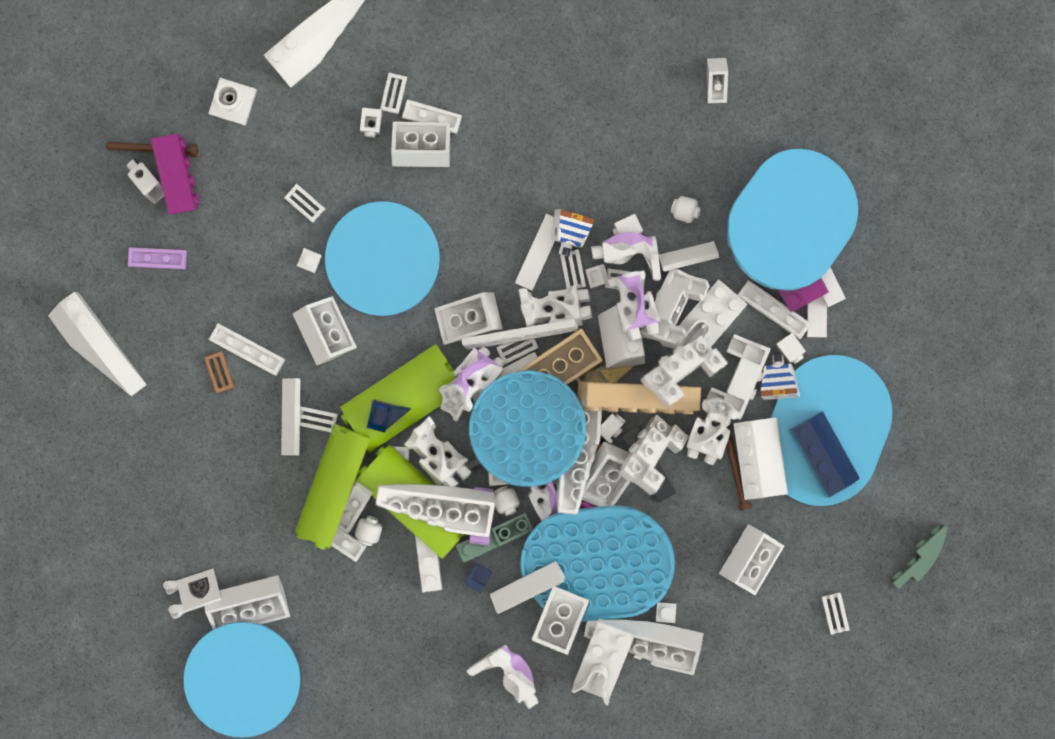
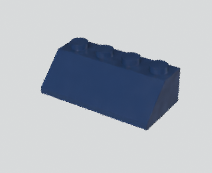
(824, 454)

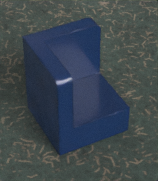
(478, 577)

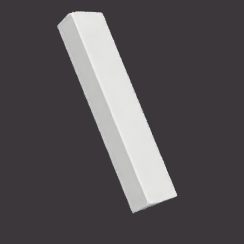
(527, 587)

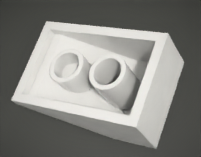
(468, 317)
(604, 482)
(560, 620)

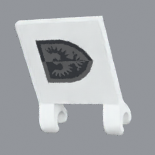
(194, 592)

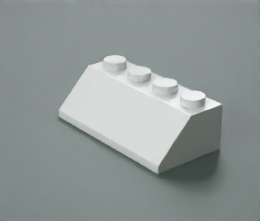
(760, 458)
(250, 602)

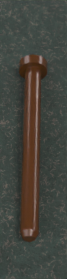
(193, 150)
(736, 473)

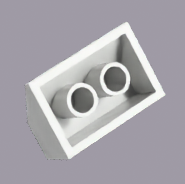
(421, 144)
(324, 330)
(616, 344)
(751, 559)

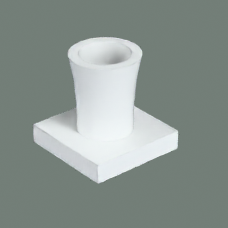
(236, 110)

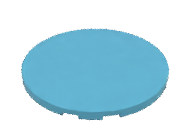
(382, 258)
(527, 428)
(242, 679)

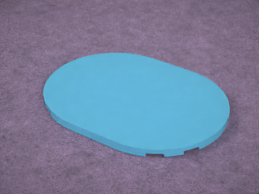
(792, 219)
(857, 411)
(607, 556)

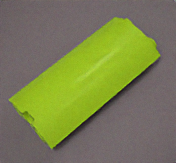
(410, 386)
(394, 469)
(331, 486)

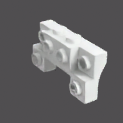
(670, 303)
(684, 361)
(746, 374)
(647, 451)

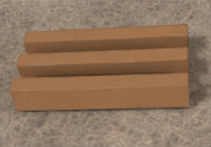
(226, 369)

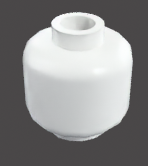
(685, 209)
(506, 501)
(368, 530)

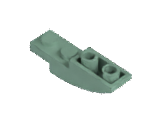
(499, 535)
(927, 553)

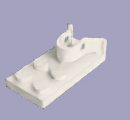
(713, 314)
(603, 660)

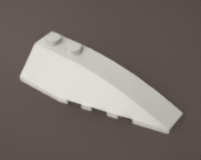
(311, 40)
(94, 343)
(572, 484)
(445, 506)
(660, 643)

